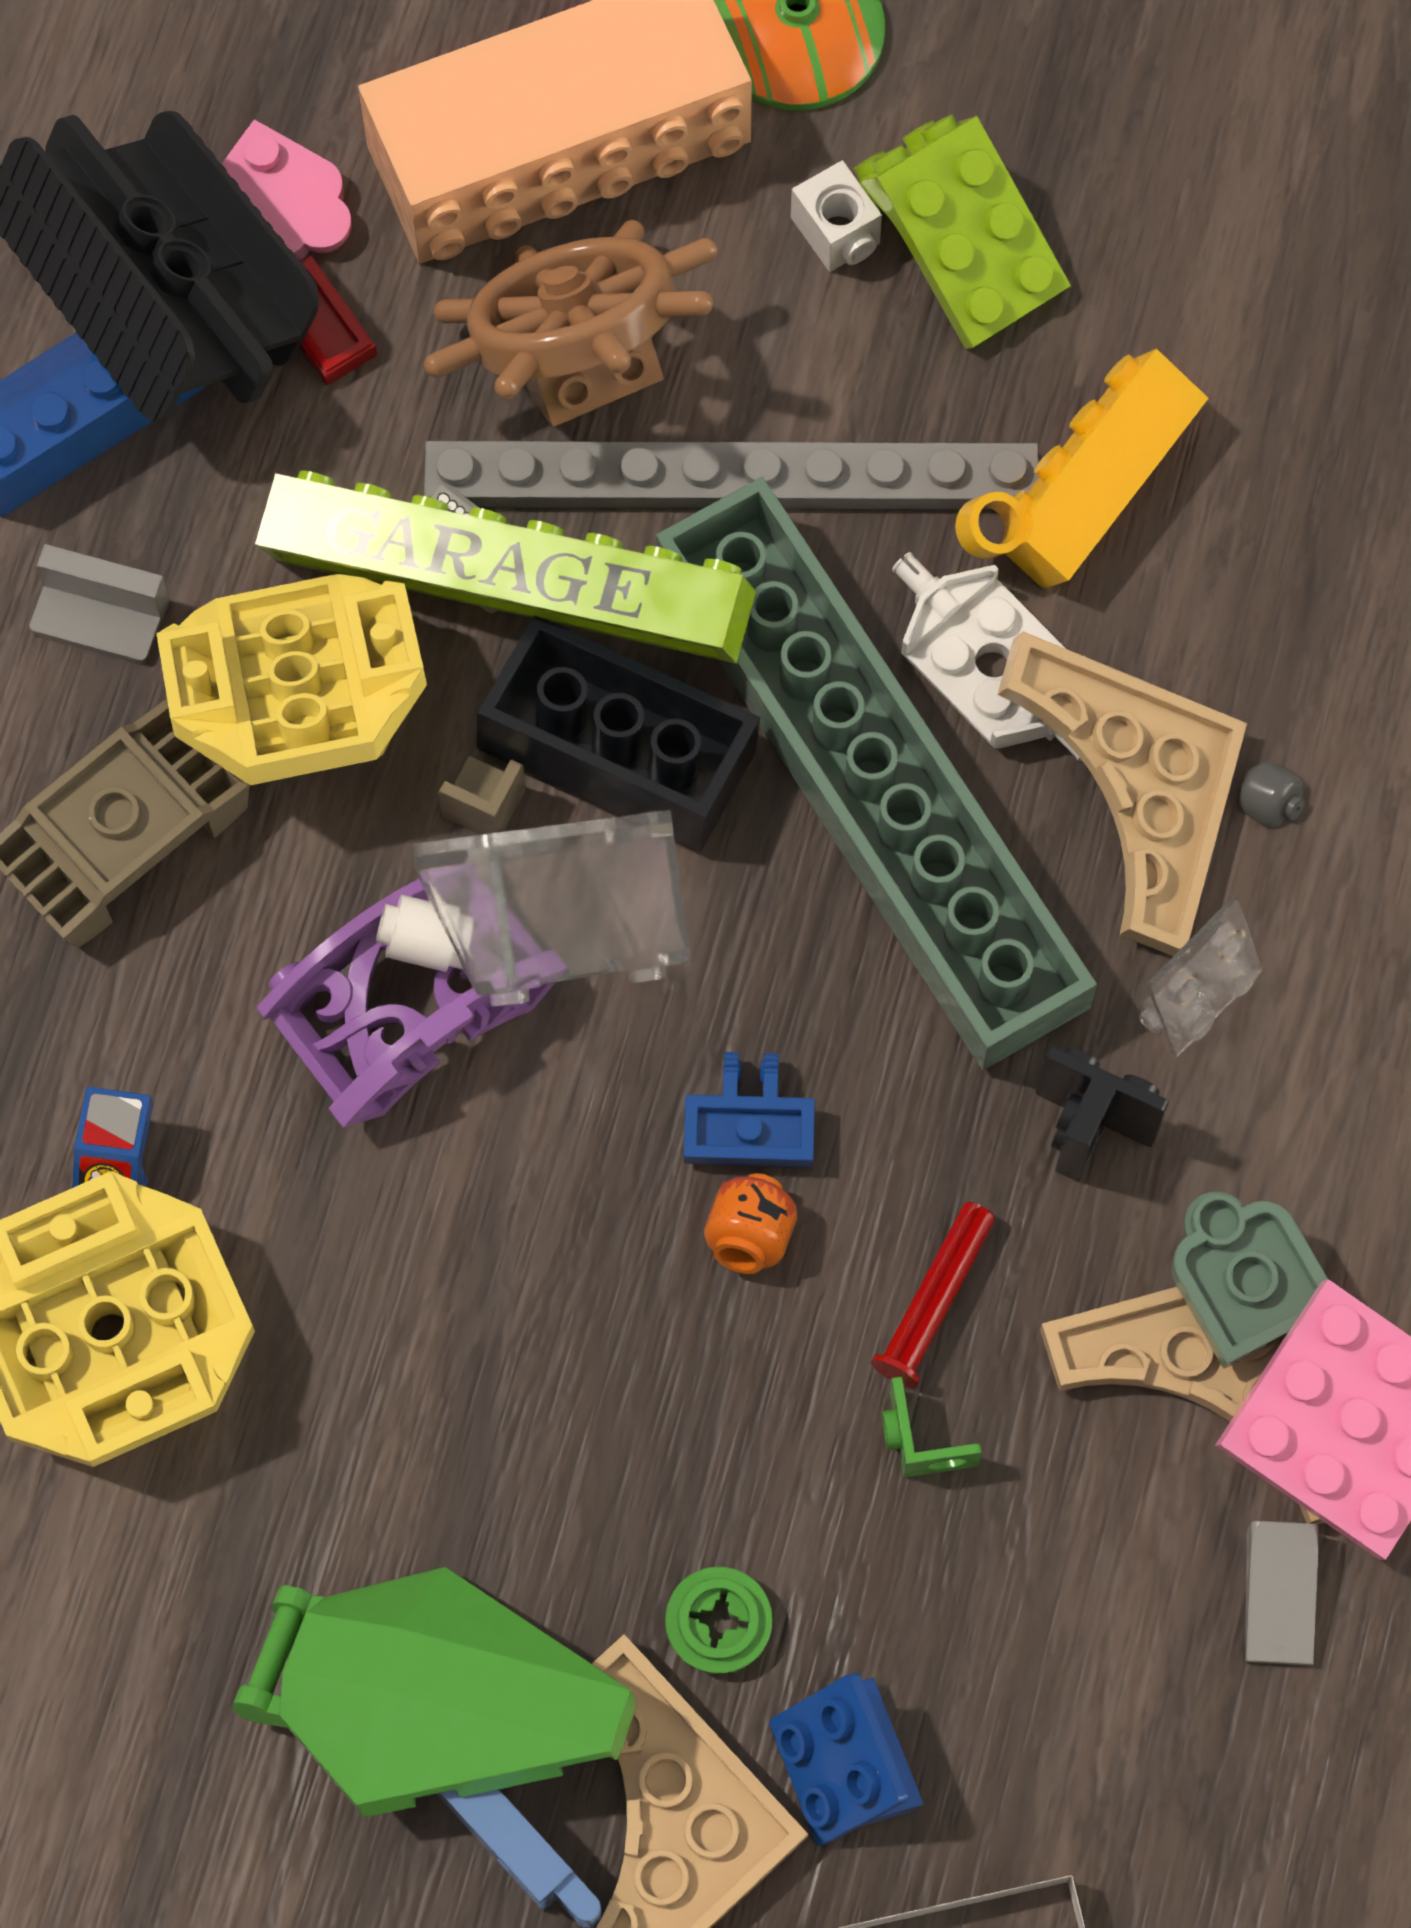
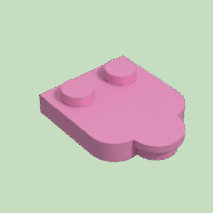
(291, 189)

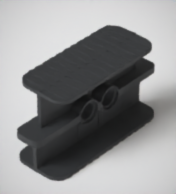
(156, 260)

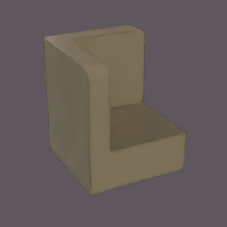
(483, 796)

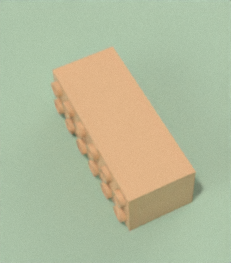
(554, 118)

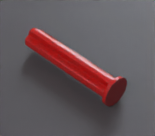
(935, 1295)

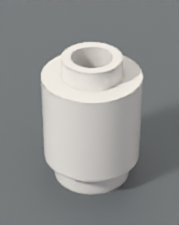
(416, 935)

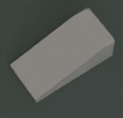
(1281, 1592)

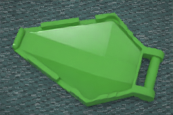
(429, 1692)

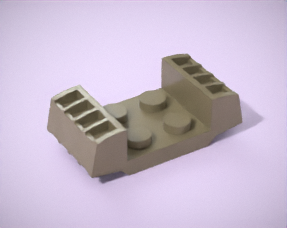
(114, 822)

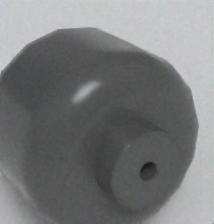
(1271, 794)

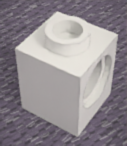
(832, 195)

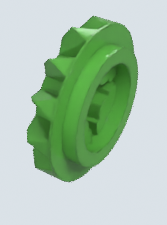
(699, 1596)

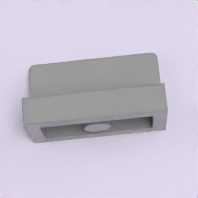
(98, 605)

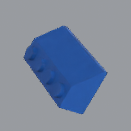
(58, 418)

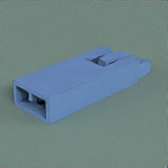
(524, 1854)

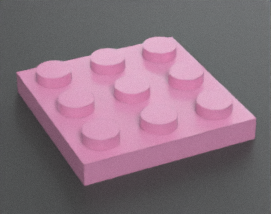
(1335, 1420)

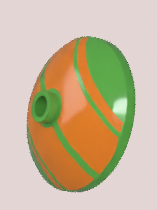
(805, 55)

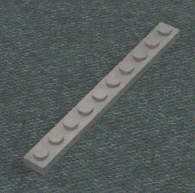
(704, 472)

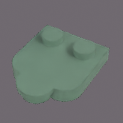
(1243, 1273)

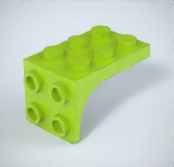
(964, 226)

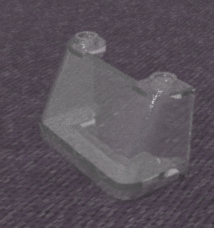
(559, 902)

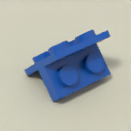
(844, 1759)

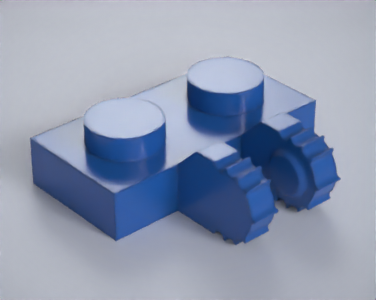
(749, 1128)

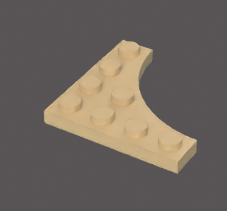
(1156, 762)
(1152, 1346)
(695, 1813)

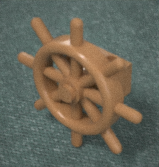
(575, 320)

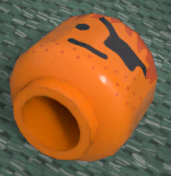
(750, 1223)

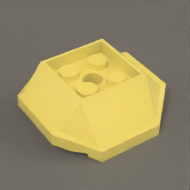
(293, 676)
(124, 1255)

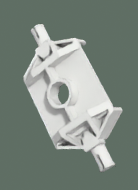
(952, 628)

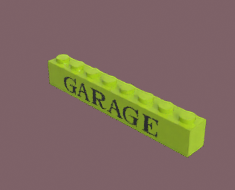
(508, 566)

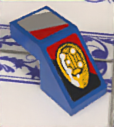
(111, 1135)

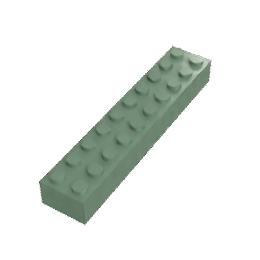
(887, 787)

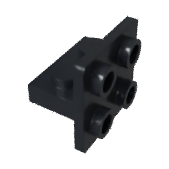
(1095, 1101)

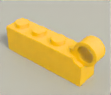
(1092, 475)

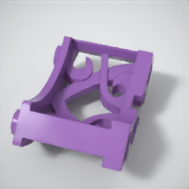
(381, 1069)

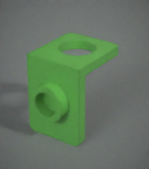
(899, 1436)

